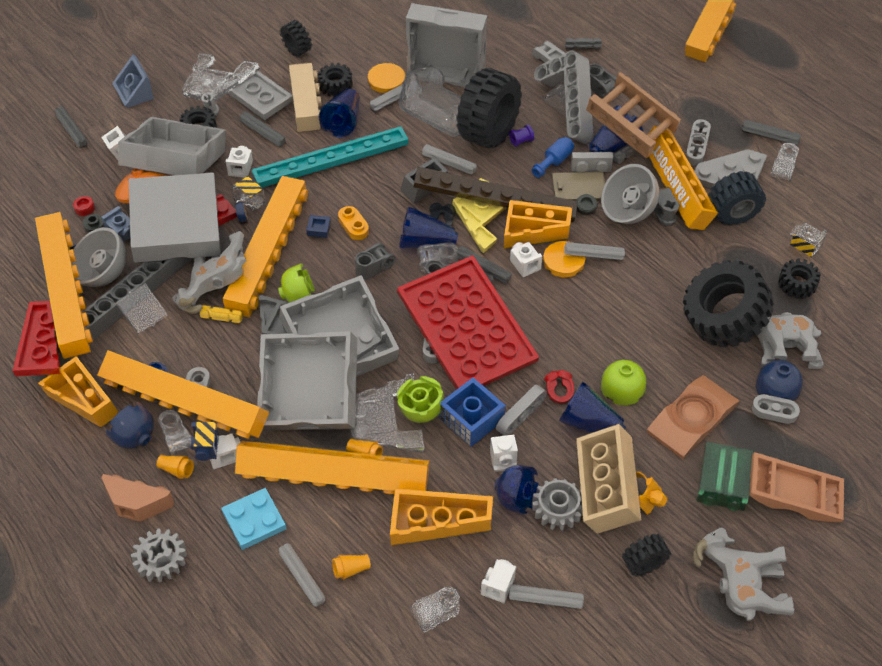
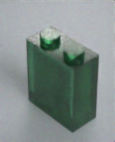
(725, 476)

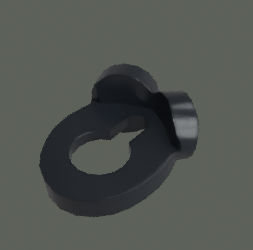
(447, 210)

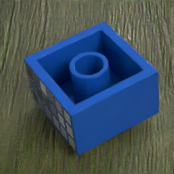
(471, 411)

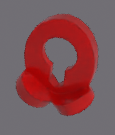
(567, 381)

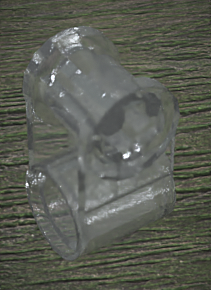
(785, 162)
(445, 253)
(175, 436)
(434, 610)

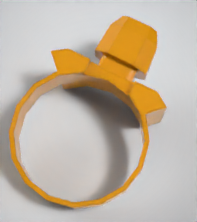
(652, 496)

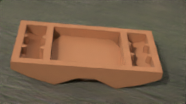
(692, 416)
(797, 489)

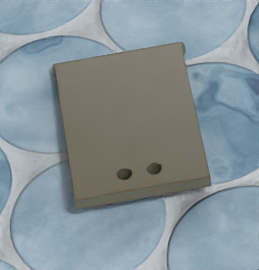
(578, 183)

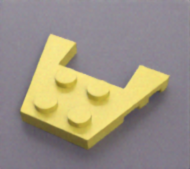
(476, 216)

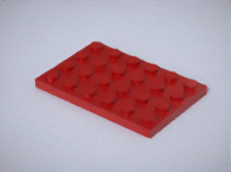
(467, 324)

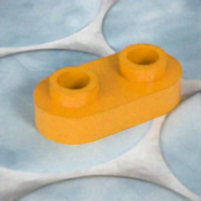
(353, 223)

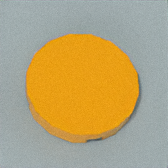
(385, 77)
(560, 263)

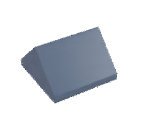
(133, 83)

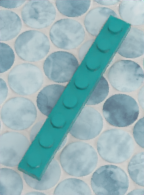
(330, 156)

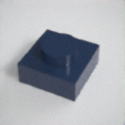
(318, 226)

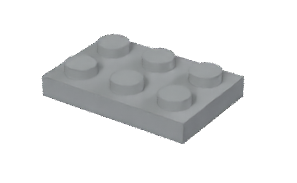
(261, 95)

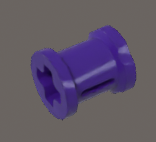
(521, 135)

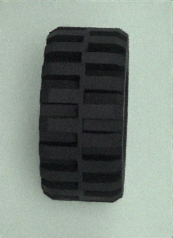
(489, 107)
(740, 322)

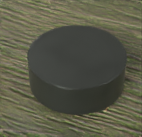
(586, 204)

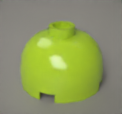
(295, 284)
(623, 382)
(420, 399)

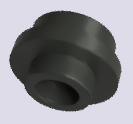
(93, 222)

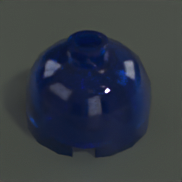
(516, 488)

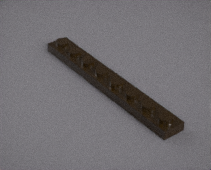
(483, 191)

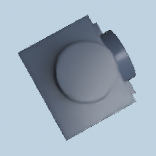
(118, 222)

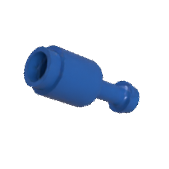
(554, 155)

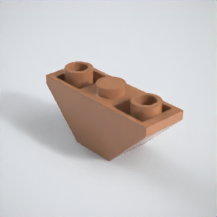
(136, 499)

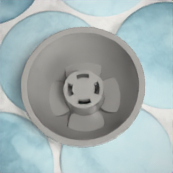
(630, 194)
(100, 257)

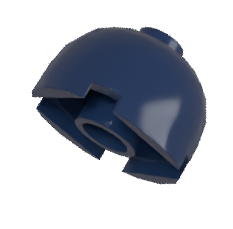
(780, 380)
(131, 427)

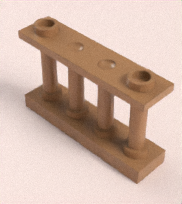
(625, 129)

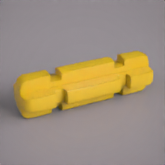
(221, 314)

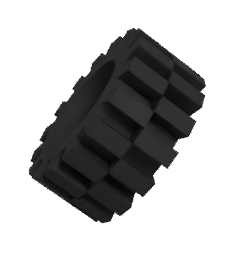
(296, 38)
(332, 72)
(199, 115)
(796, 287)
(646, 555)

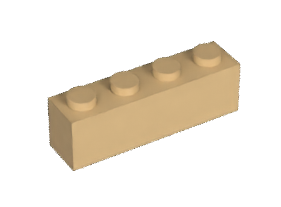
(304, 96)

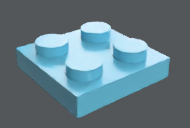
(253, 518)

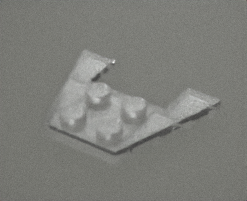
(214, 81)
(377, 420)

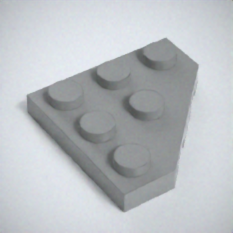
(715, 169)

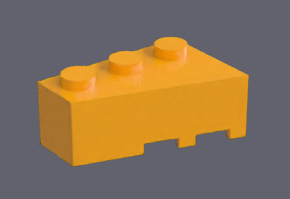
(536, 223)
(79, 393)

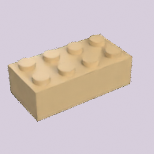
(608, 479)

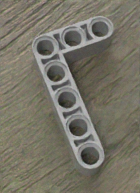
(575, 73)

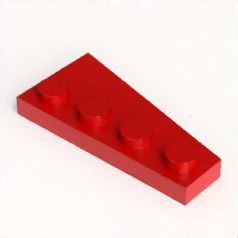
(38, 343)

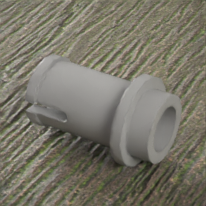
(210, 103)

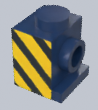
(205, 440)

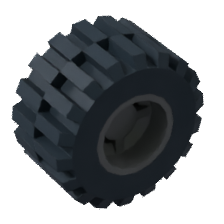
(737, 198)

